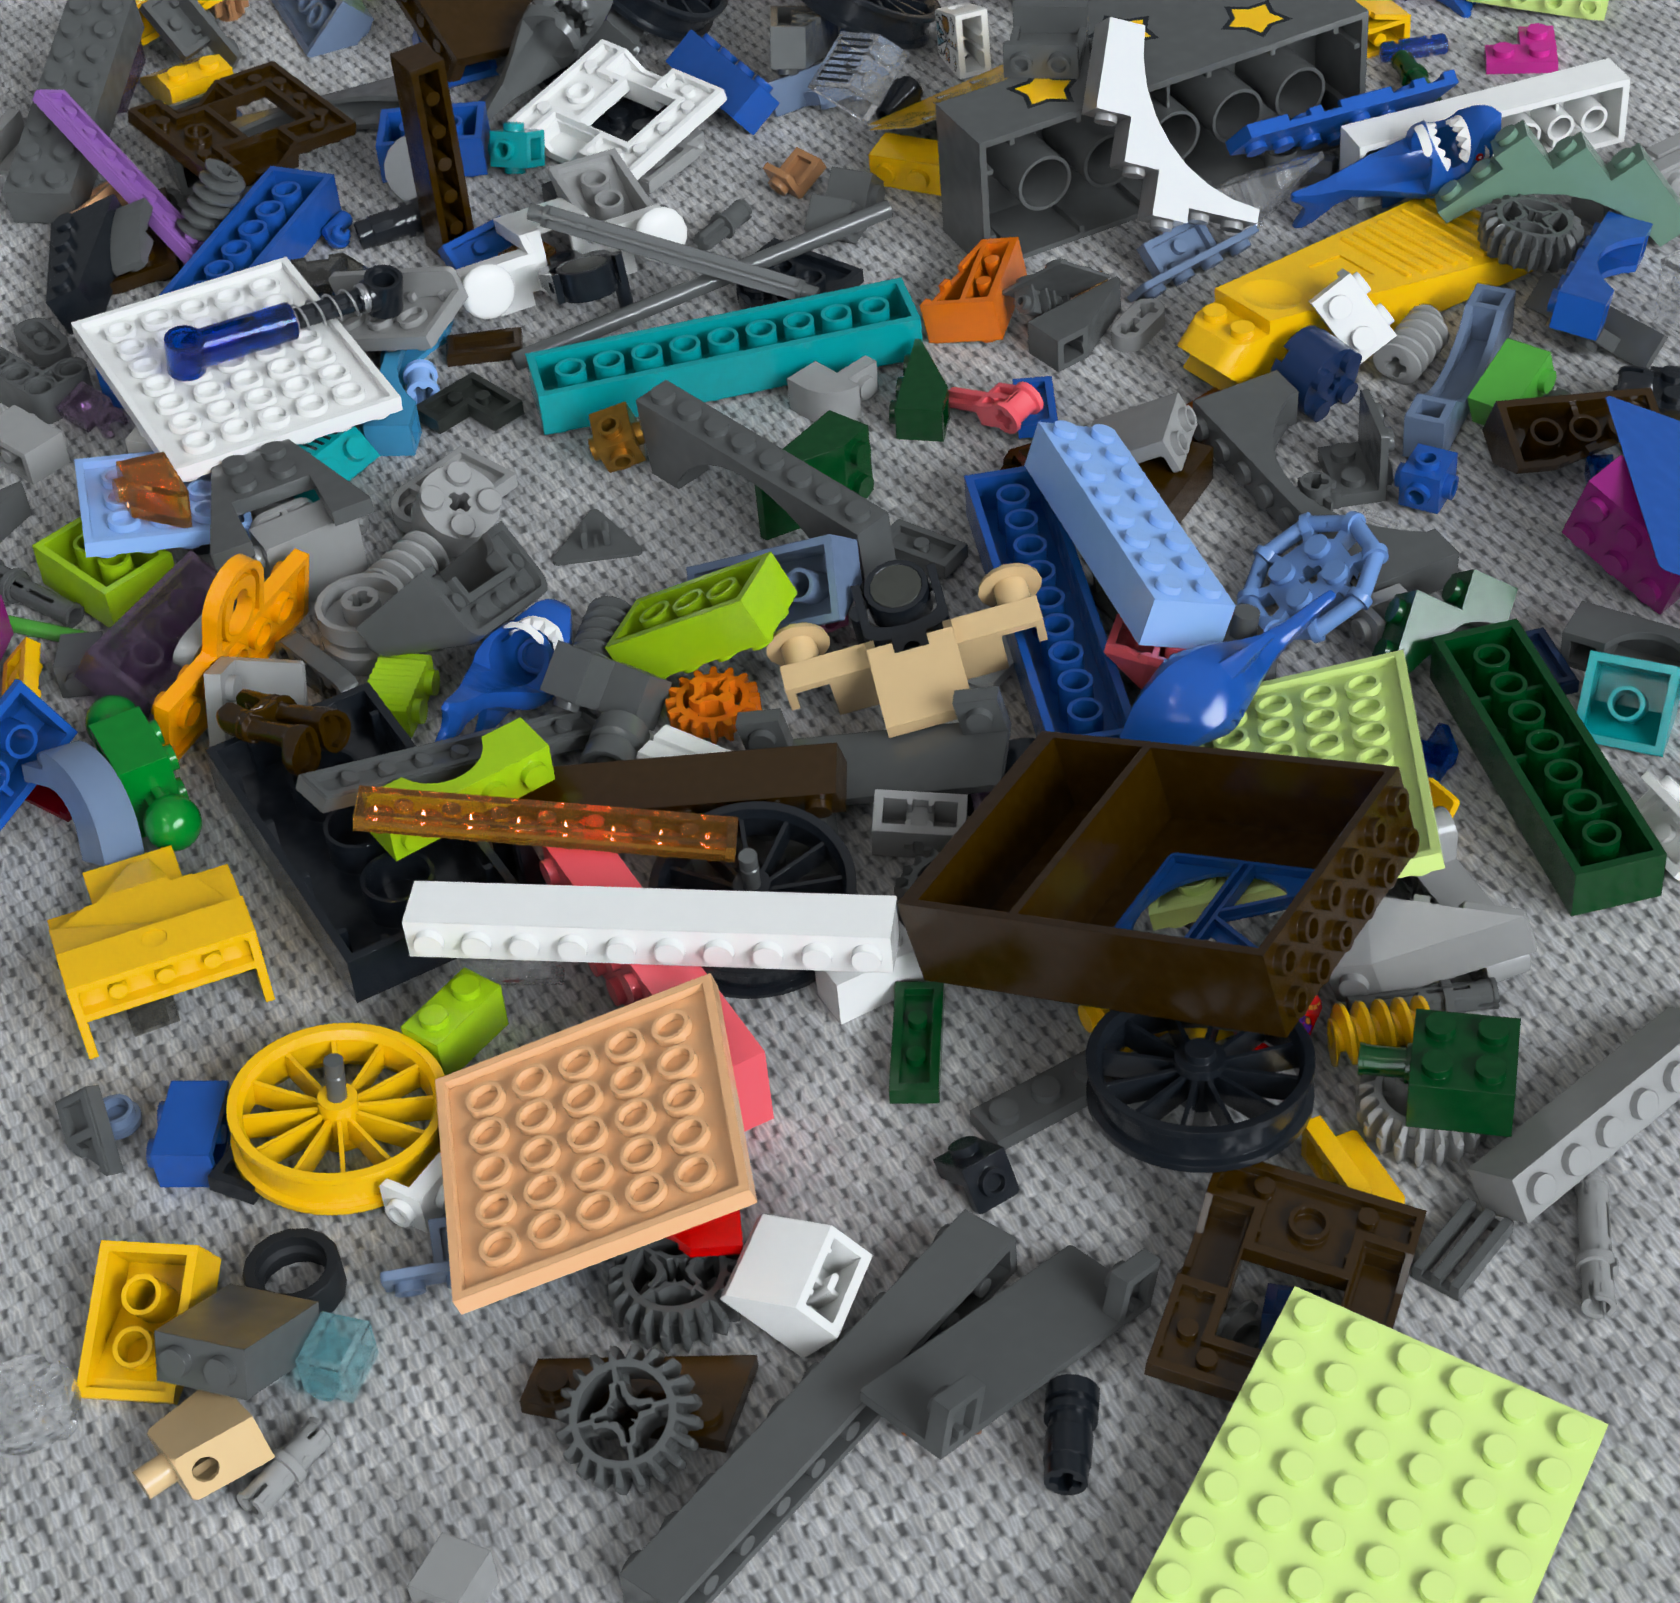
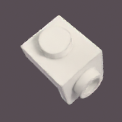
(418, 1202)

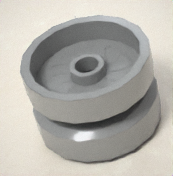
(343, 608)

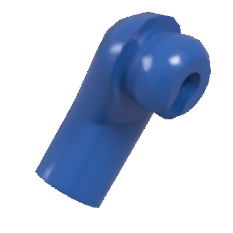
(335, 230)

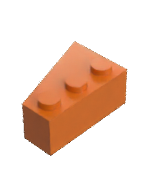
(973, 301)

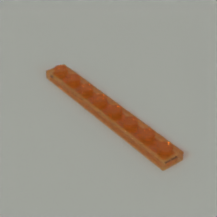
(545, 823)

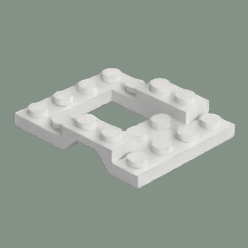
(596, 84)

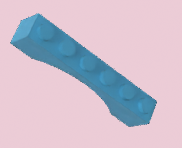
(401, 430)

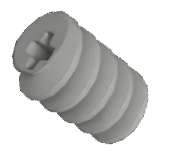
(1414, 348)
(410, 557)

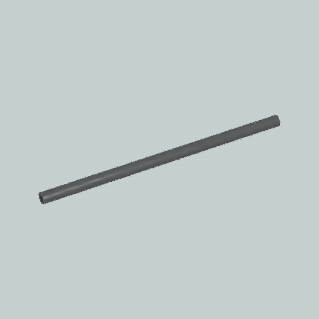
(704, 284)

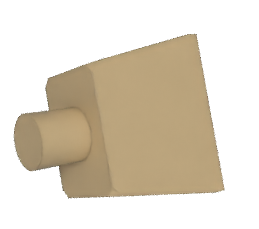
(203, 1446)

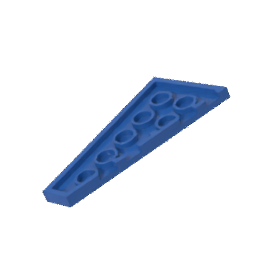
(1322, 126)

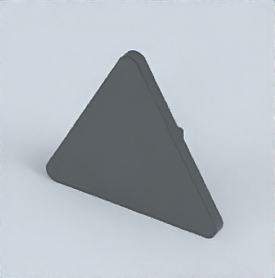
(596, 540)

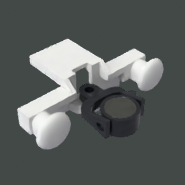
(575, 275)

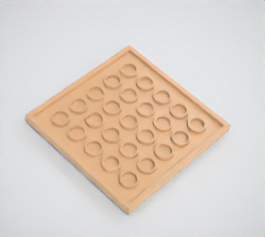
(590, 1144)

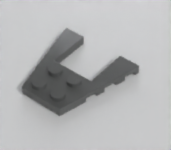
(267, 477)

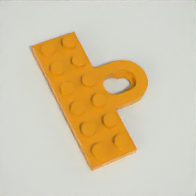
(261, 617)

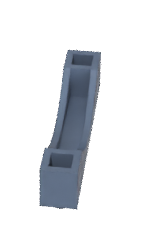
(1440, 412)

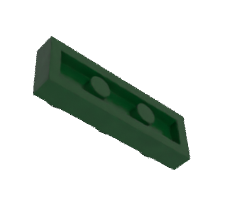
(917, 1043)

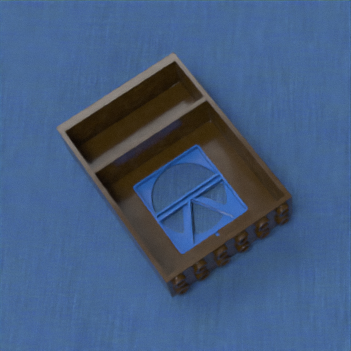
(1096, 828)

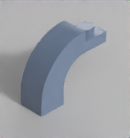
(94, 798)

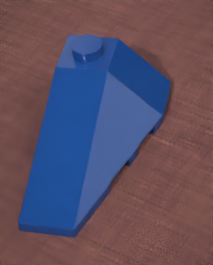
(25, 730)

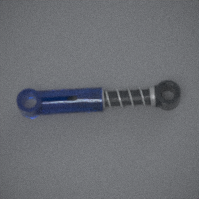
(194, 349)

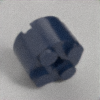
(1320, 370)

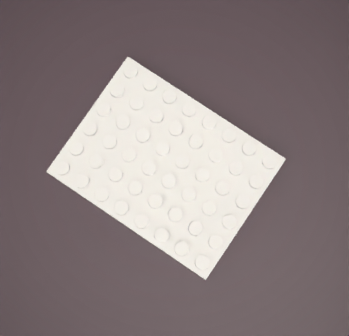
(237, 406)

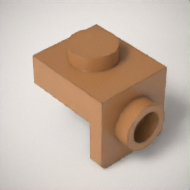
(795, 174)

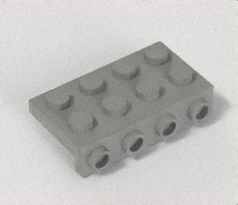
(430, 304)

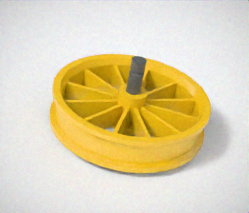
(334, 1116)

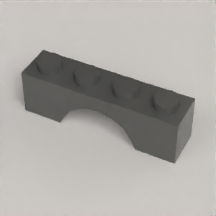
(1617, 634)

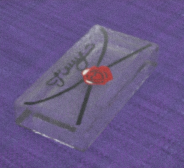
(518, 971)

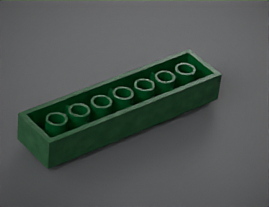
(1547, 768)

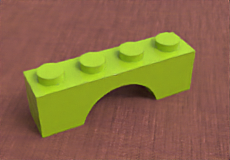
(510, 766)

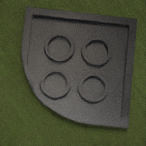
(811, 266)

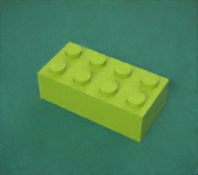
(705, 618)

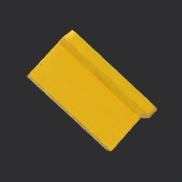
(1346, 1161)

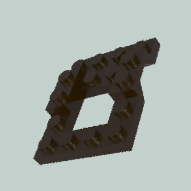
(206, 131)
(1291, 1227)

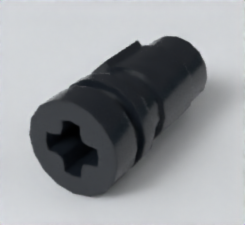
(389, 225)
(1071, 1419)

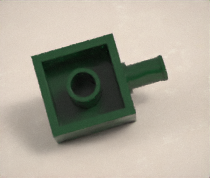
(1455, 1071)

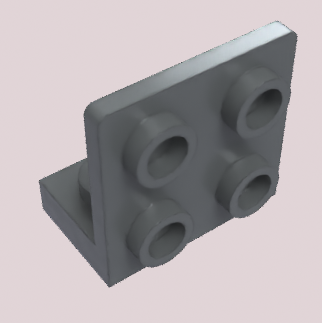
(1362, 466)

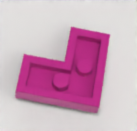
(1533, 53)

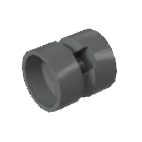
(615, 737)

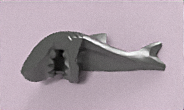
(544, 42)

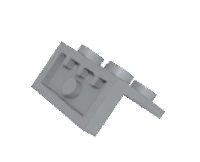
(263, 675)

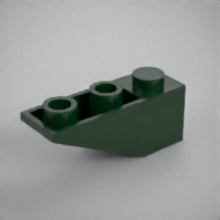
(921, 398)

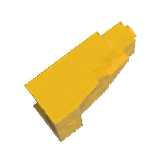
(152, 937)

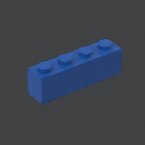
(746, 97)

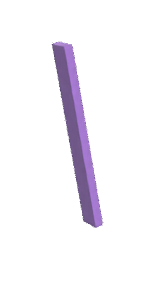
(115, 167)

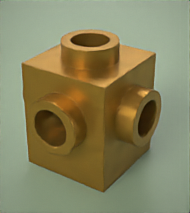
(616, 437)

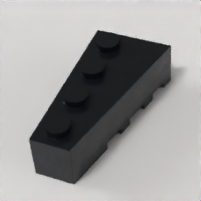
(81, 262)

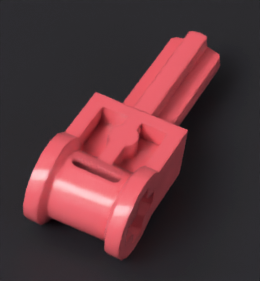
(1001, 407)

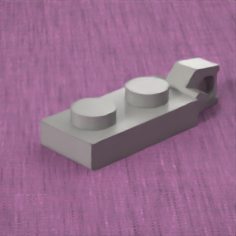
(674, 162)

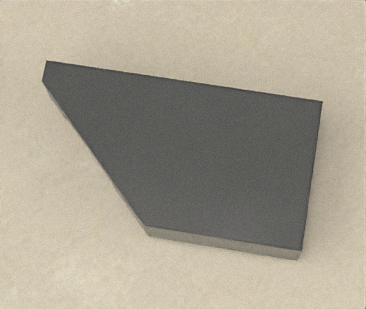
(89, 1129)

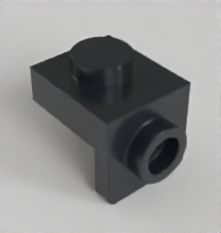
(981, 1170)

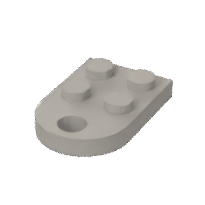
(404, 497)

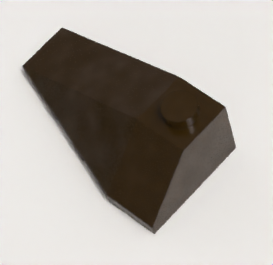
(1555, 430)

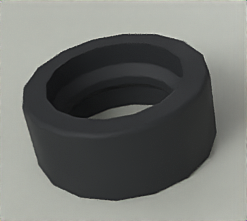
(299, 1246)

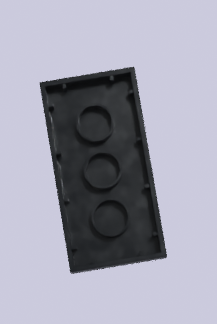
(336, 876)

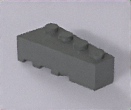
(798, 38)

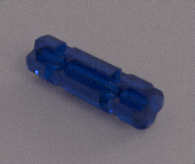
(1418, 46)

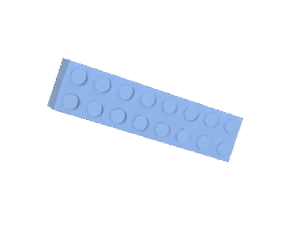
(1128, 536)

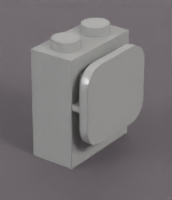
(309, 528)

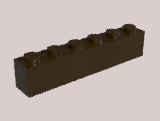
(432, 144)

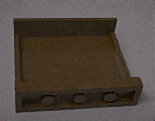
(465, 29)

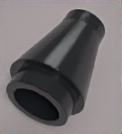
(901, 94)

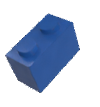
(190, 1133)

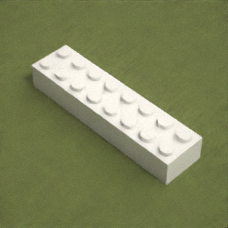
(1552, 105)

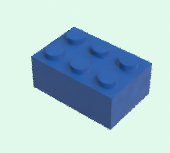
(472, 134)

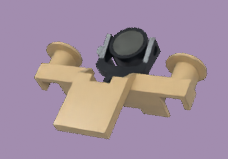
(915, 652)

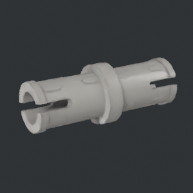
(286, 1468)

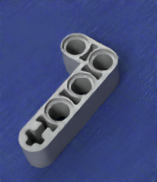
(1453, 887)

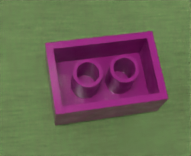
(1614, 534)

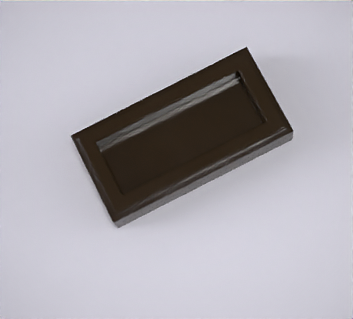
(483, 346)

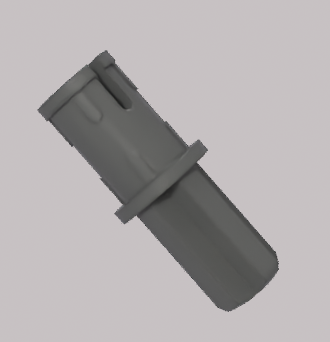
(723, 225)

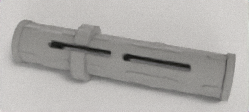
(1595, 1260)

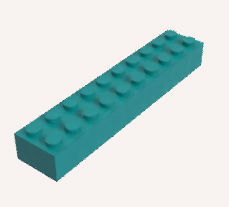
(724, 352)

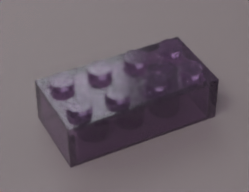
(139, 648)

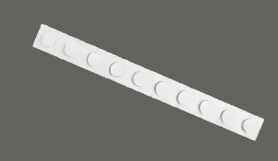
(653, 926)

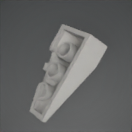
(1428, 942)

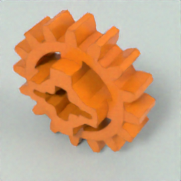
(711, 703)

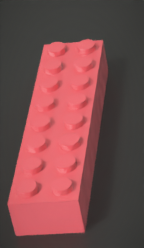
(638, 981)

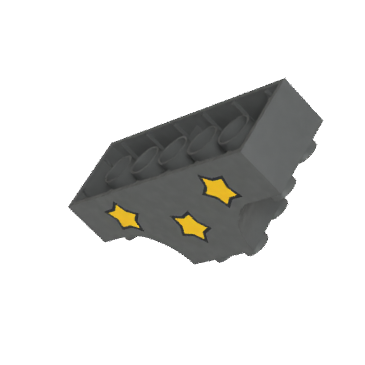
(1039, 170)

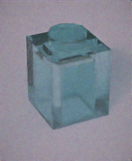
(337, 1357)

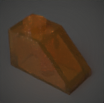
(152, 490)

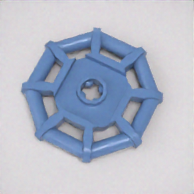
(1319, 557)

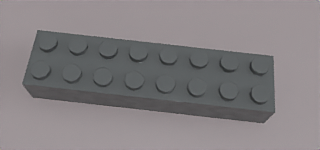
(92, 64)

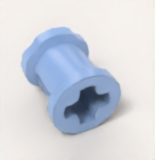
(420, 379)

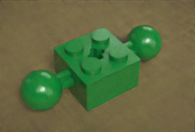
(146, 771)

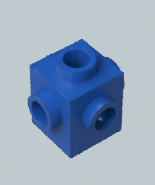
(1427, 478)

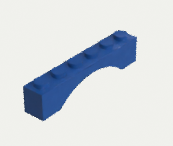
(1582, 294)

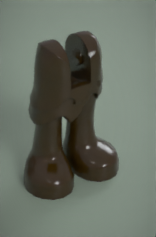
(282, 722)

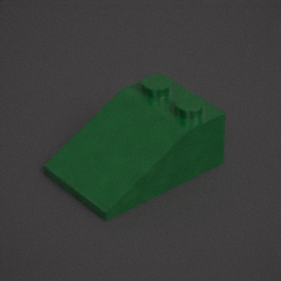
(835, 448)

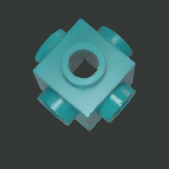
(516, 148)

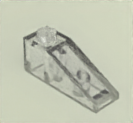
(1270, 185)

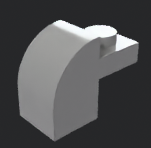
(820, 389)

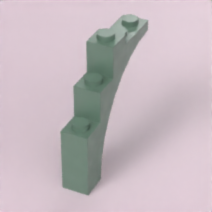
(1572, 168)

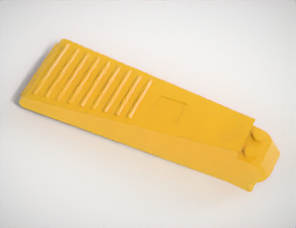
(1401, 254)

